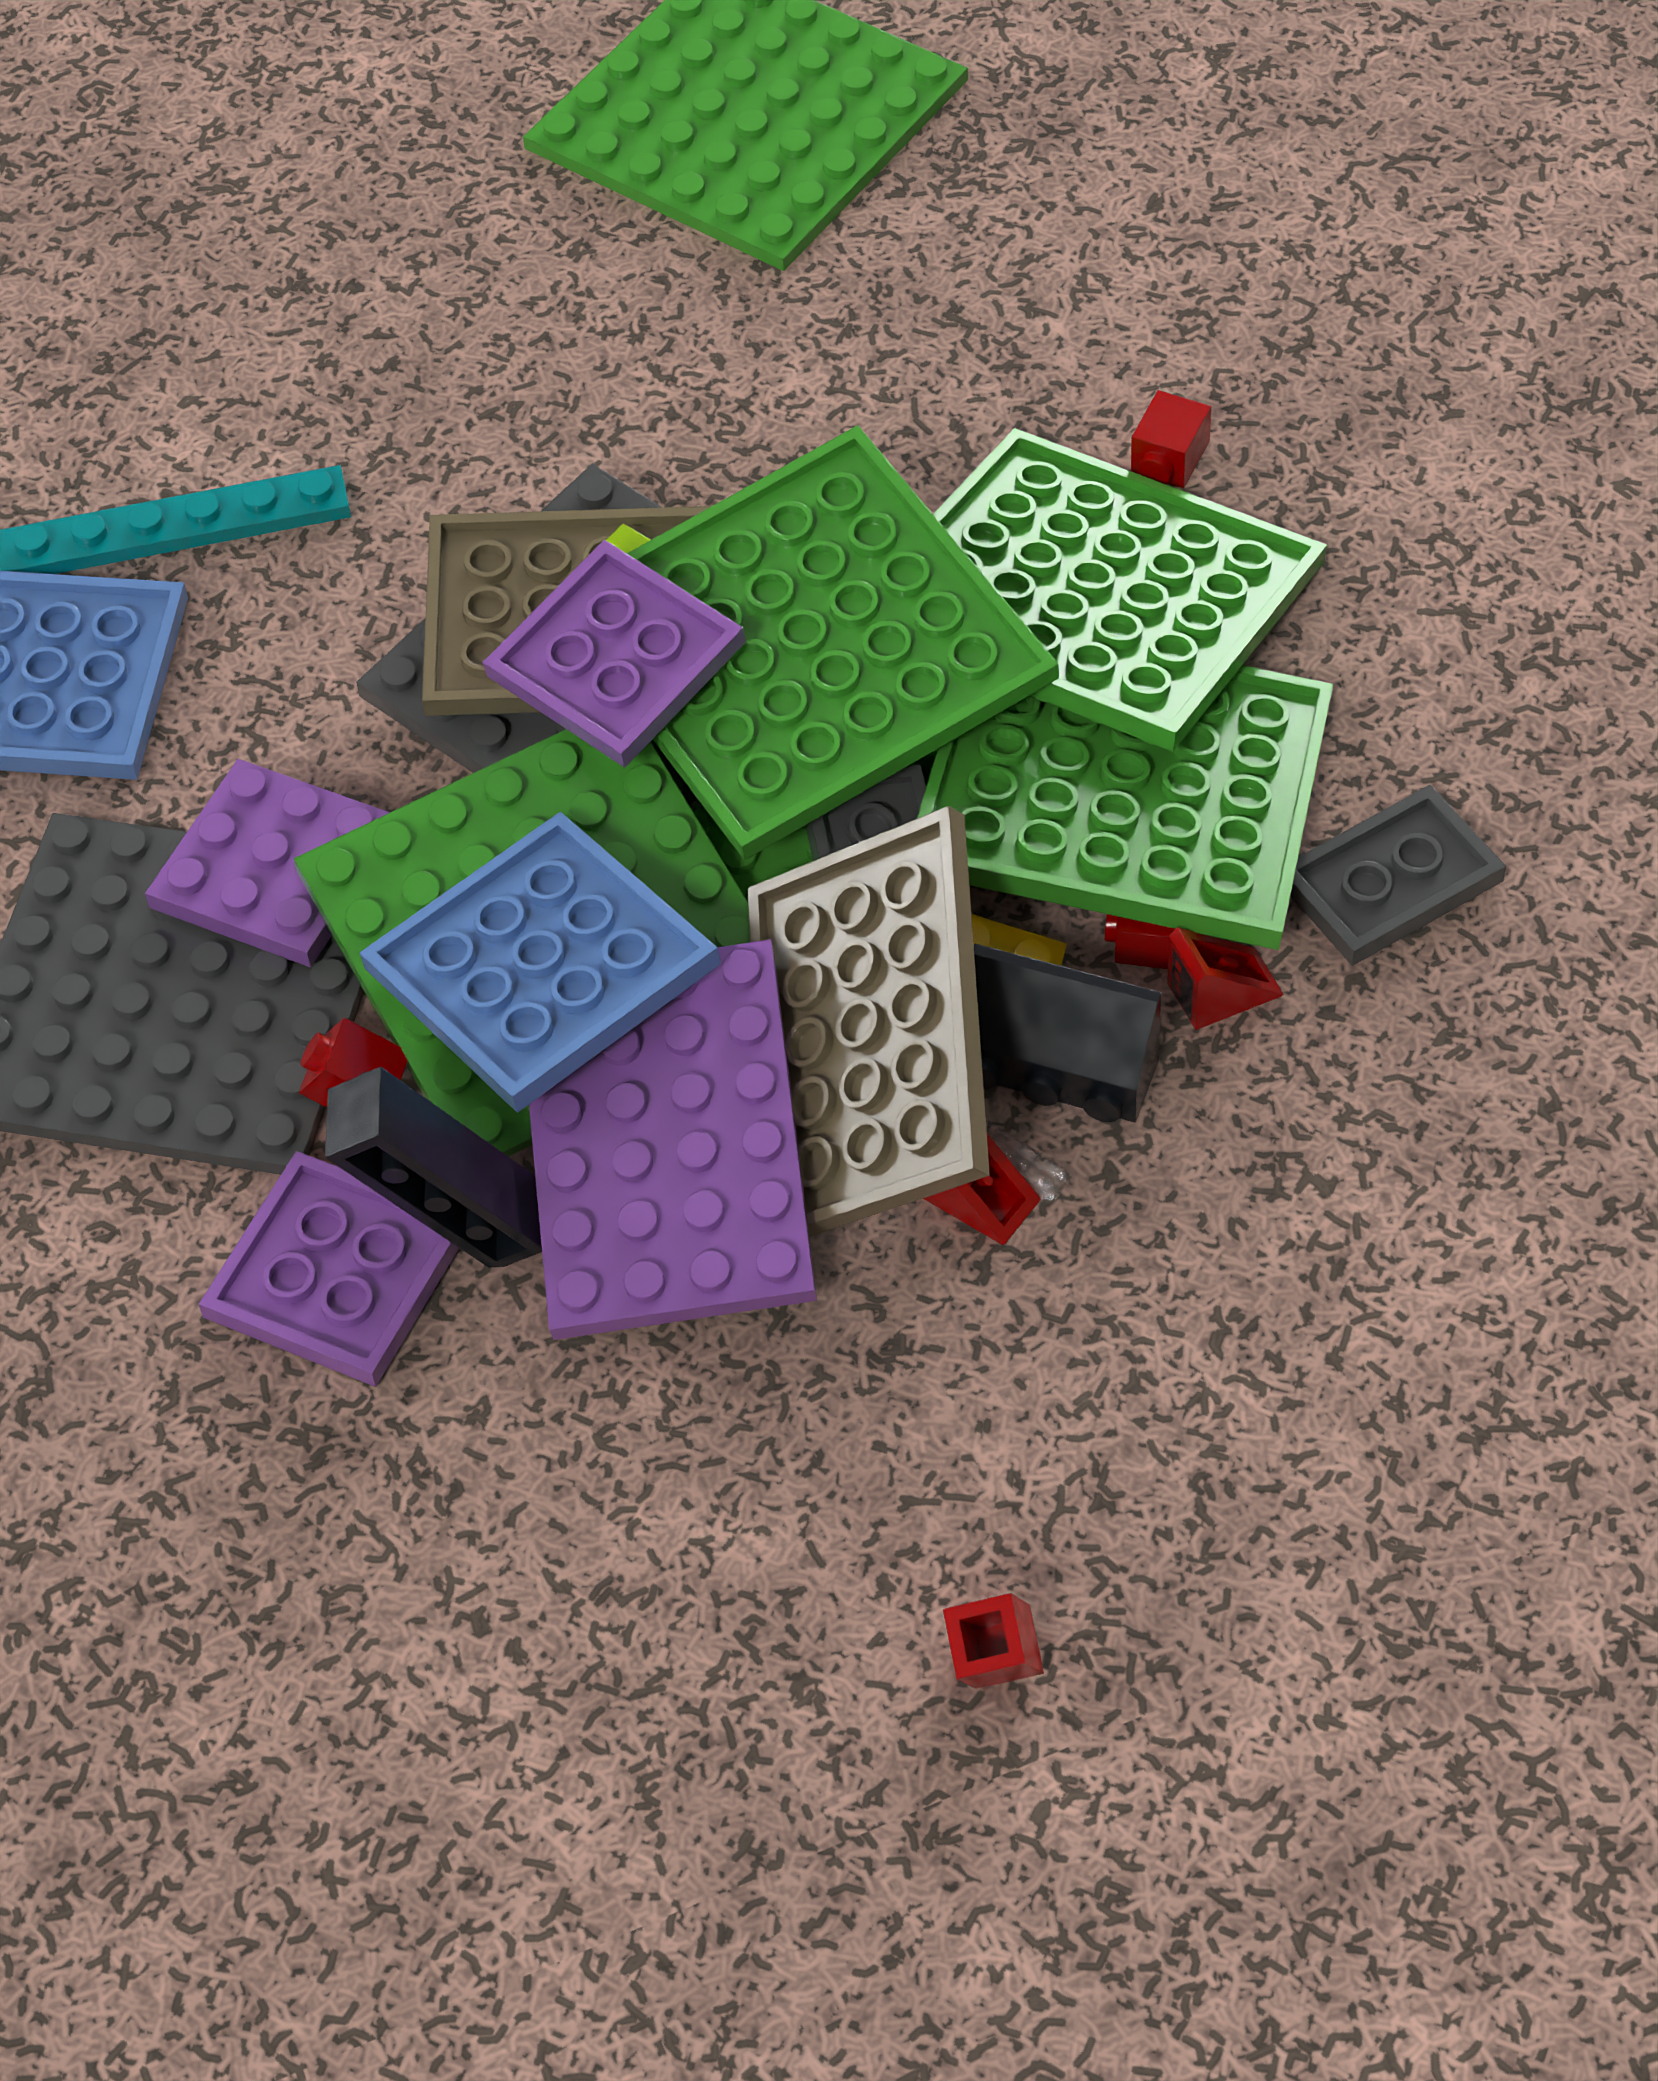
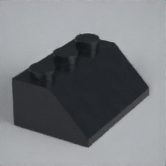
(1066, 1034)

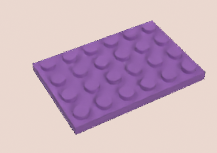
(676, 1164)

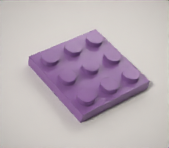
(614, 652)
(239, 866)
(329, 1272)

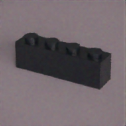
(433, 1168)

